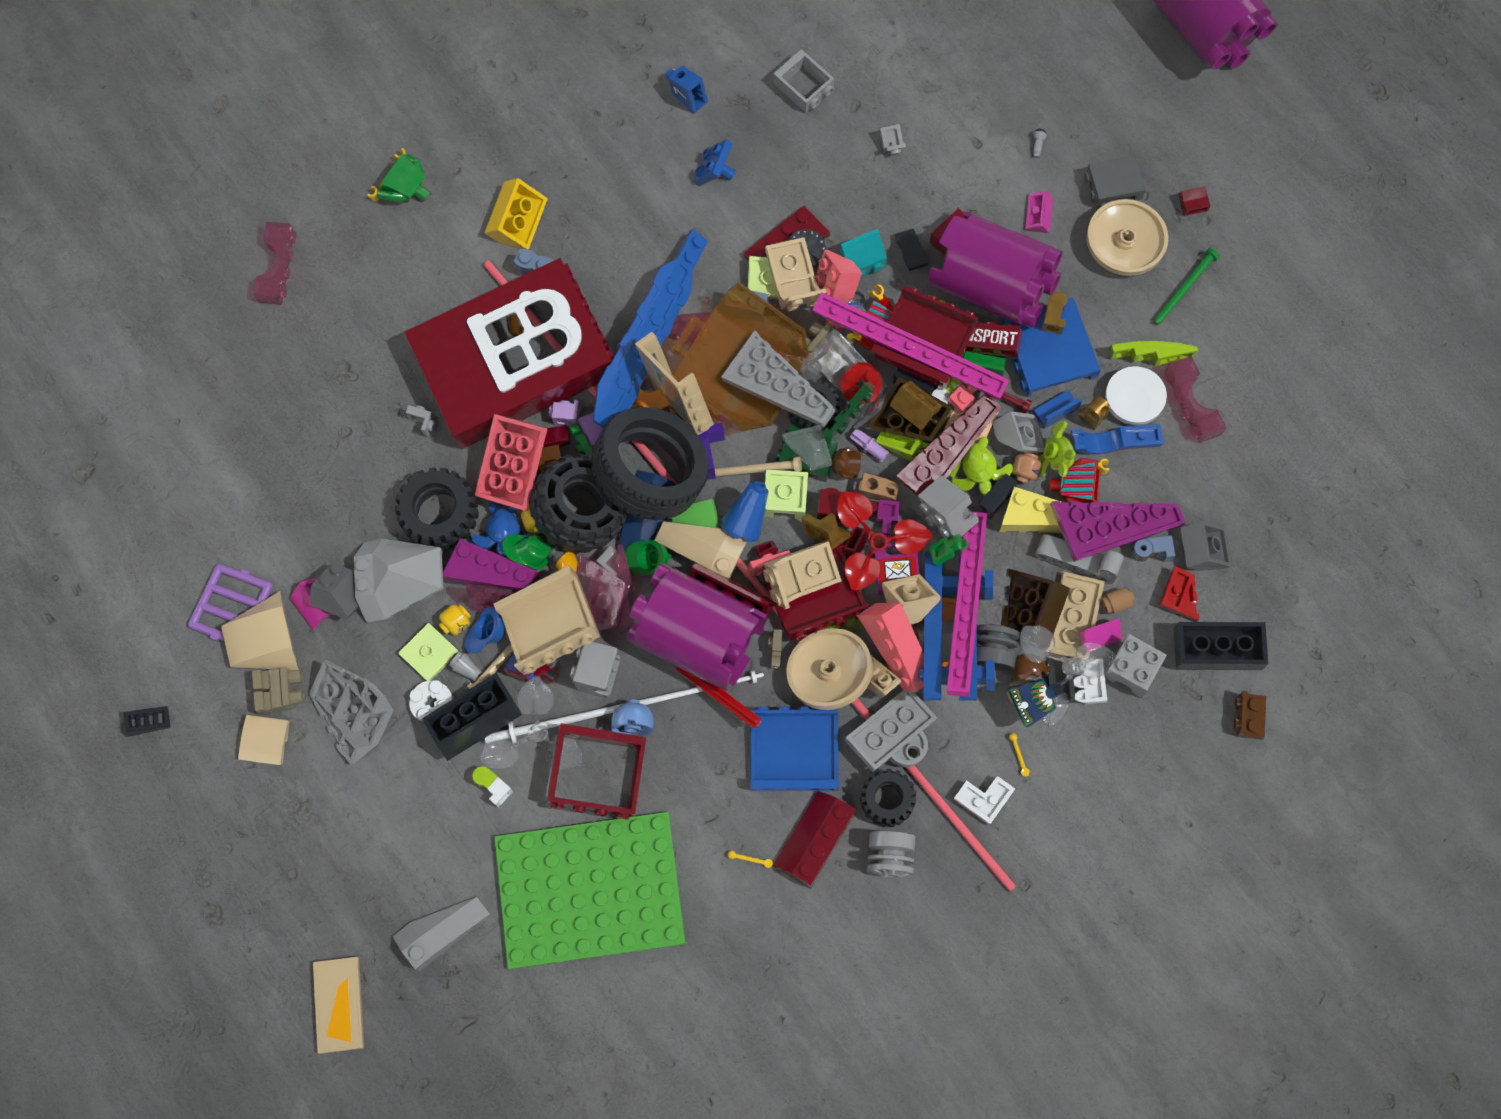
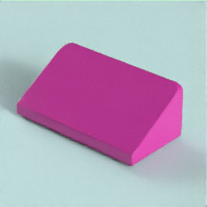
(1039, 212)
(1102, 634)

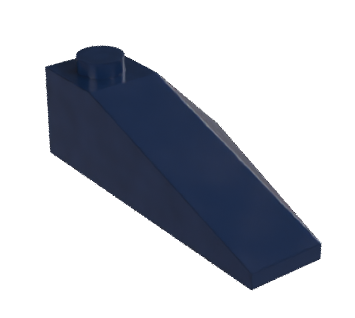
(642, 529)

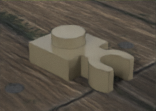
(775, 644)

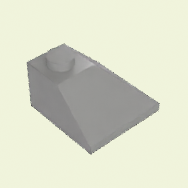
(1019, 432)

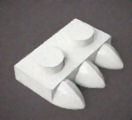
(1093, 691)

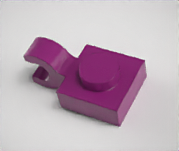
(888, 513)

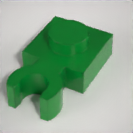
(583, 446)

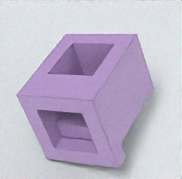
(565, 413)

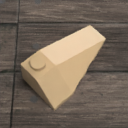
(703, 545)

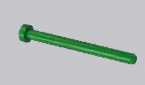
(1211, 255)

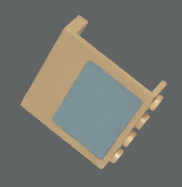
(684, 395)

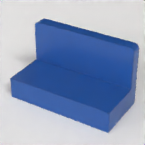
(1057, 409)

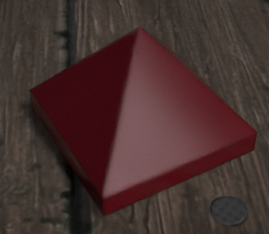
(766, 548)

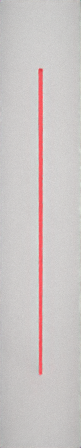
(944, 807)

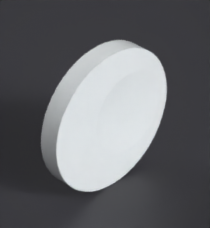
(1136, 395)

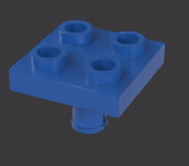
(714, 164)

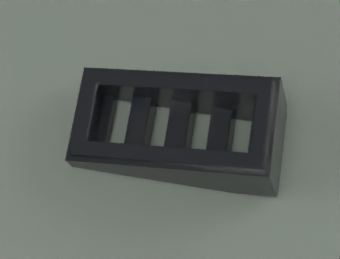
(132, 731)

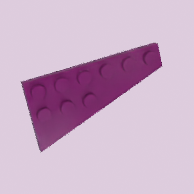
(1108, 525)

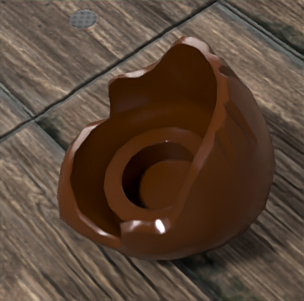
(846, 463)
(1026, 668)

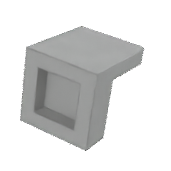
(609, 560)

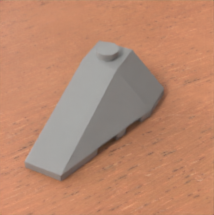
(434, 934)

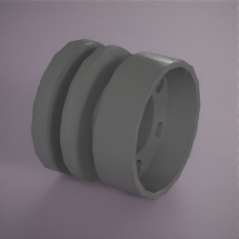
(995, 642)

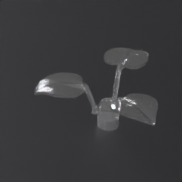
(1090, 660)
(532, 698)

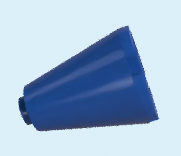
(747, 513)

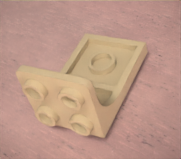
(793, 274)
(801, 573)

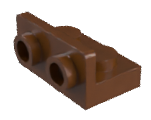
(1250, 716)

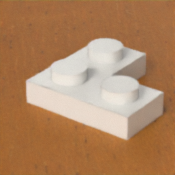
(986, 804)

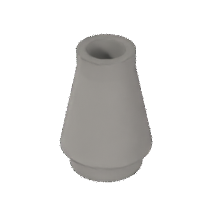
(463, 665)

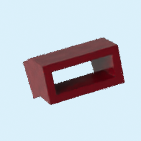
(1194, 201)
(861, 543)

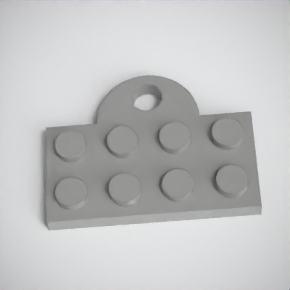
(892, 732)

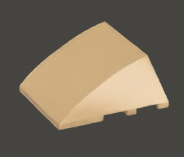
(260, 637)

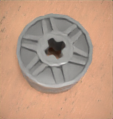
(891, 851)

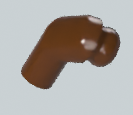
(515, 327)

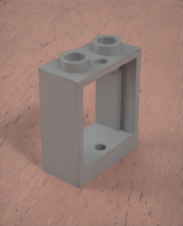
(794, 65)

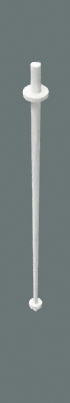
(513, 732)

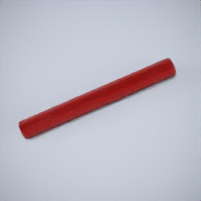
(724, 699)

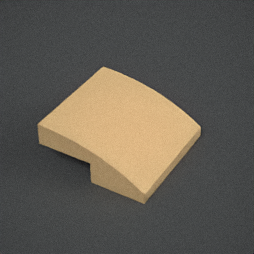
(263, 739)

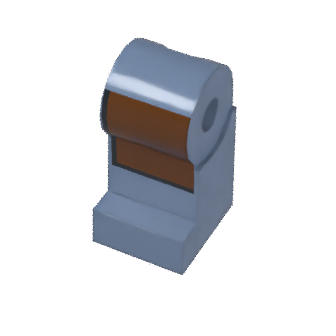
(1153, 548)

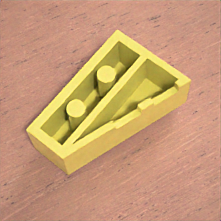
(1029, 513)

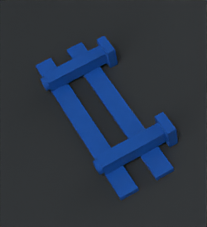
(934, 674)

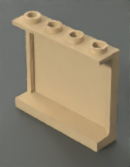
(547, 620)

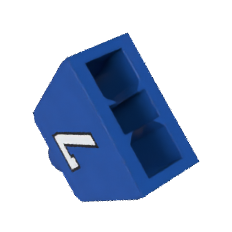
(687, 88)

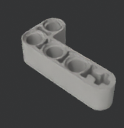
(1098, 566)

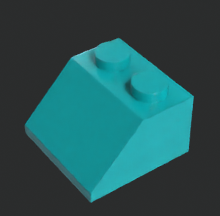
(866, 252)

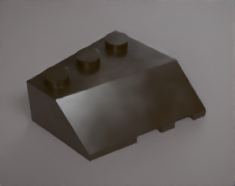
(892, 422)
(1033, 602)

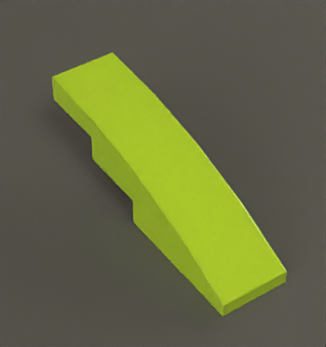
(1158, 351)
(906, 447)

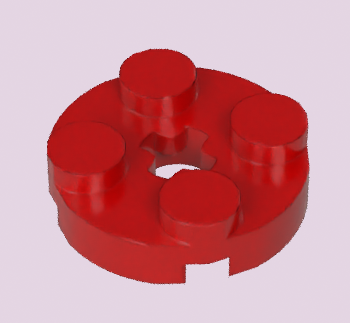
(858, 371)

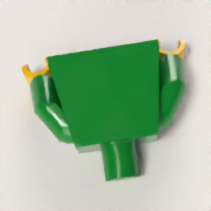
(402, 181)

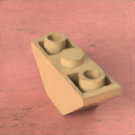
(882, 679)

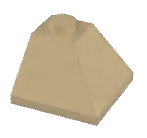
(914, 595)

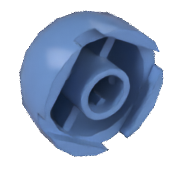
(633, 718)

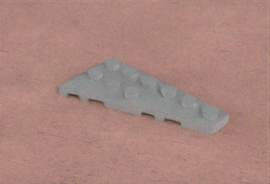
(770, 377)

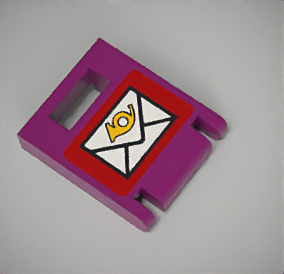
(895, 566)

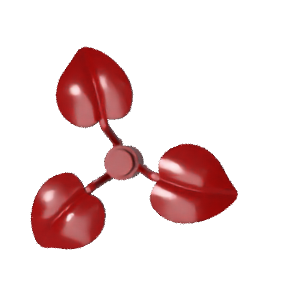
(863, 569)

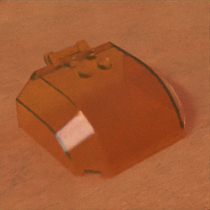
(719, 342)

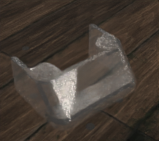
(832, 358)

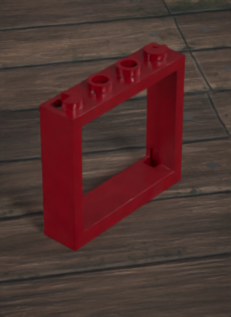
(602, 736)

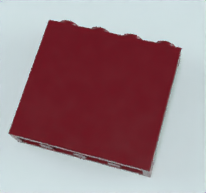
(932, 322)
(822, 607)

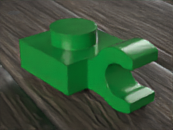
(944, 548)

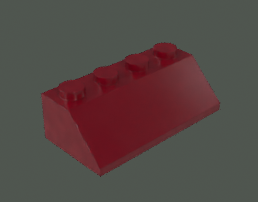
(732, 589)
(814, 838)

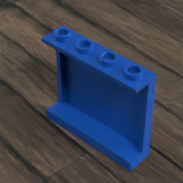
(1054, 358)
(795, 750)

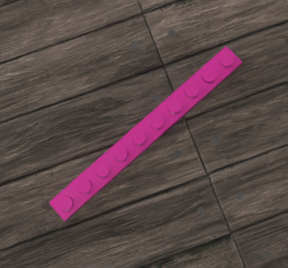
(910, 346)
(967, 610)

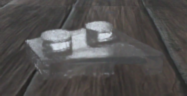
(809, 446)

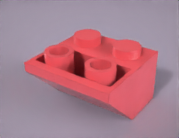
(837, 276)

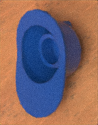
(486, 630)

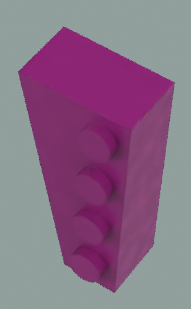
(484, 568)

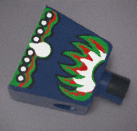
(1034, 700)

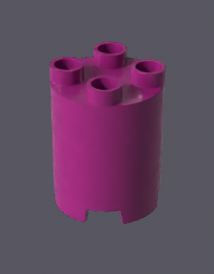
(1219, 28)
(996, 268)
(695, 627)

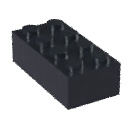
(1220, 646)
(471, 716)

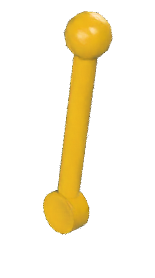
(1025, 771)
(767, 863)

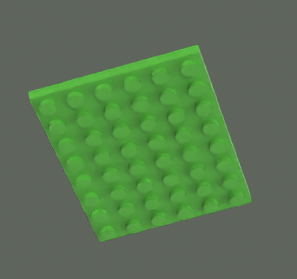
(589, 890)

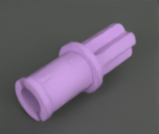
(869, 445)

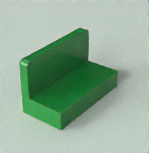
(991, 363)

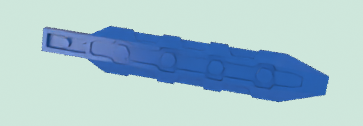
(657, 313)

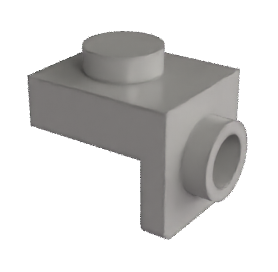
(892, 139)
(421, 415)

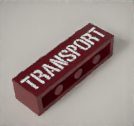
(996, 339)

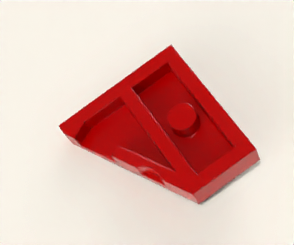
(1180, 594)

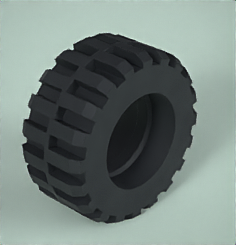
(428, 485)

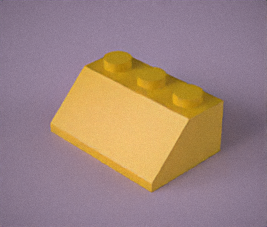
(516, 214)

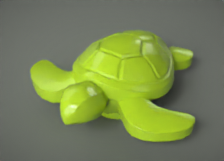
(1057, 451)
(980, 467)

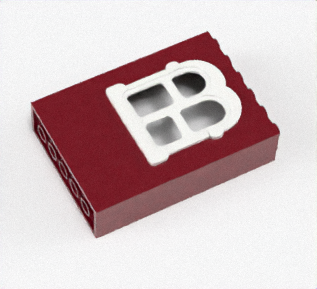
(466, 366)

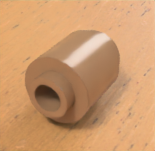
(1118, 600)

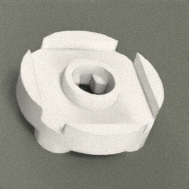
(420, 696)

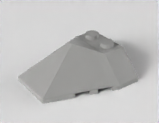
(394, 576)
(352, 708)

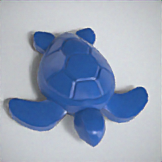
(498, 527)

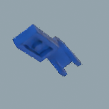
(1120, 438)

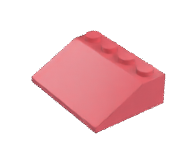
(510, 462)

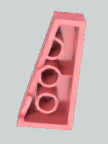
(896, 642)

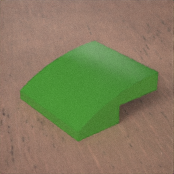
(699, 514)

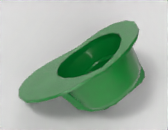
(528, 551)
(646, 556)

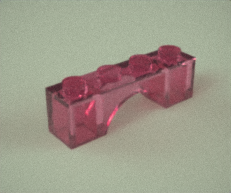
(271, 286)
(1204, 422)

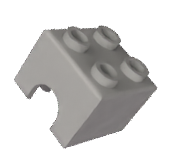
(947, 508)
(1135, 665)
(595, 669)

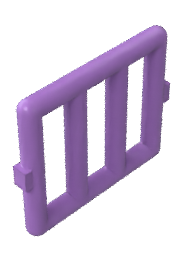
(212, 586)

